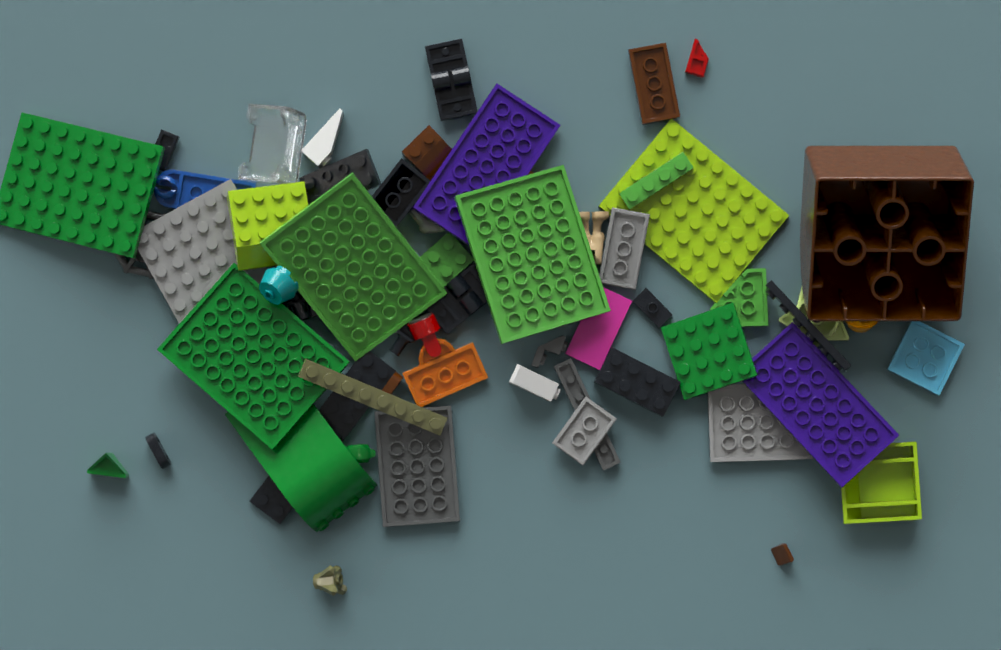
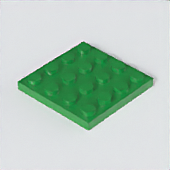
(709, 351)

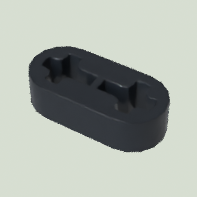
(158, 450)

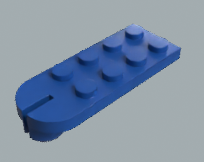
(188, 186)

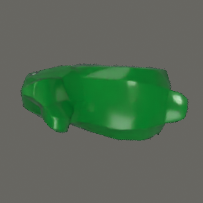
(361, 452)

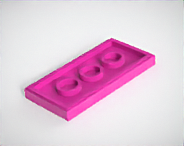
(597, 333)

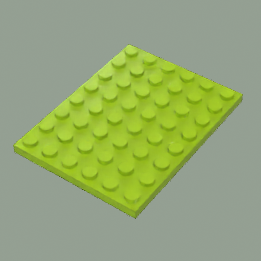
(704, 221)

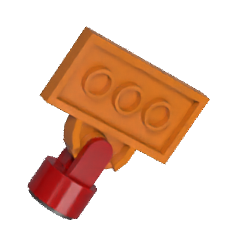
(441, 366)

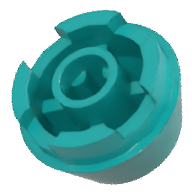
(278, 285)

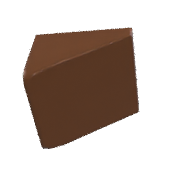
(782, 554)

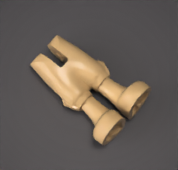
(597, 238)

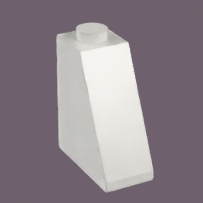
(534, 383)

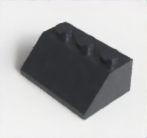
(400, 191)

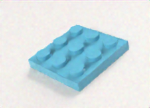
(925, 357)

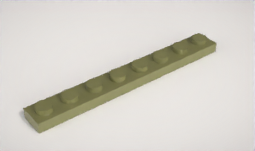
(372, 397)

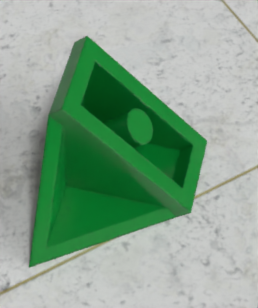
(108, 466)

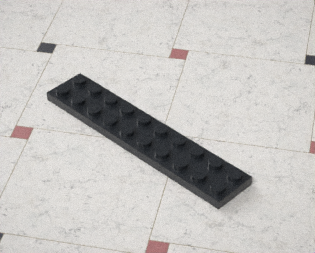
(341, 415)

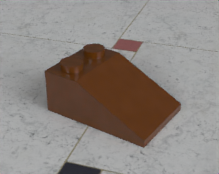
(427, 152)

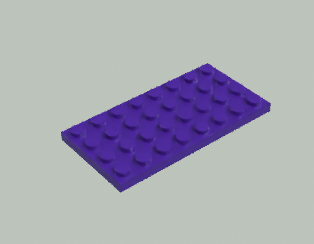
(494, 148)
(818, 405)

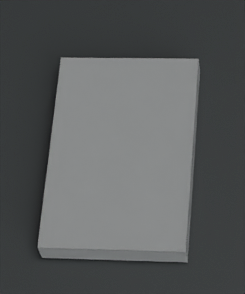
(584, 430)

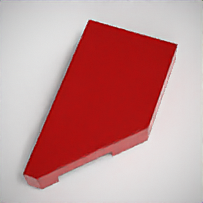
(697, 61)

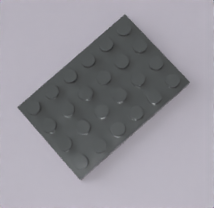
(416, 471)

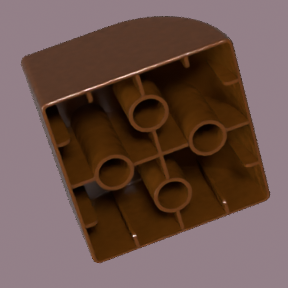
(884, 233)

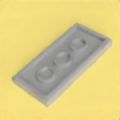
(624, 248)

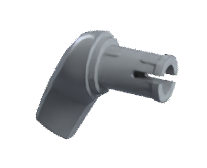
(425, 224)

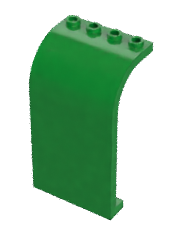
(311, 469)

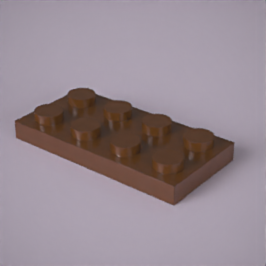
(654, 83)

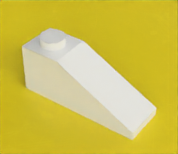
(323, 143)

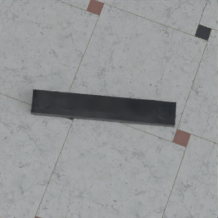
(802, 321)

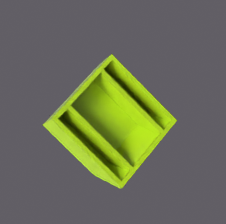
(257, 214)
(885, 488)

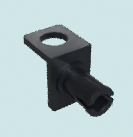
(404, 338)

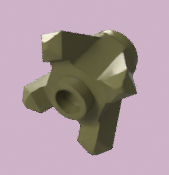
(330, 581)

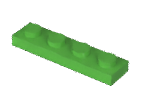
(656, 180)

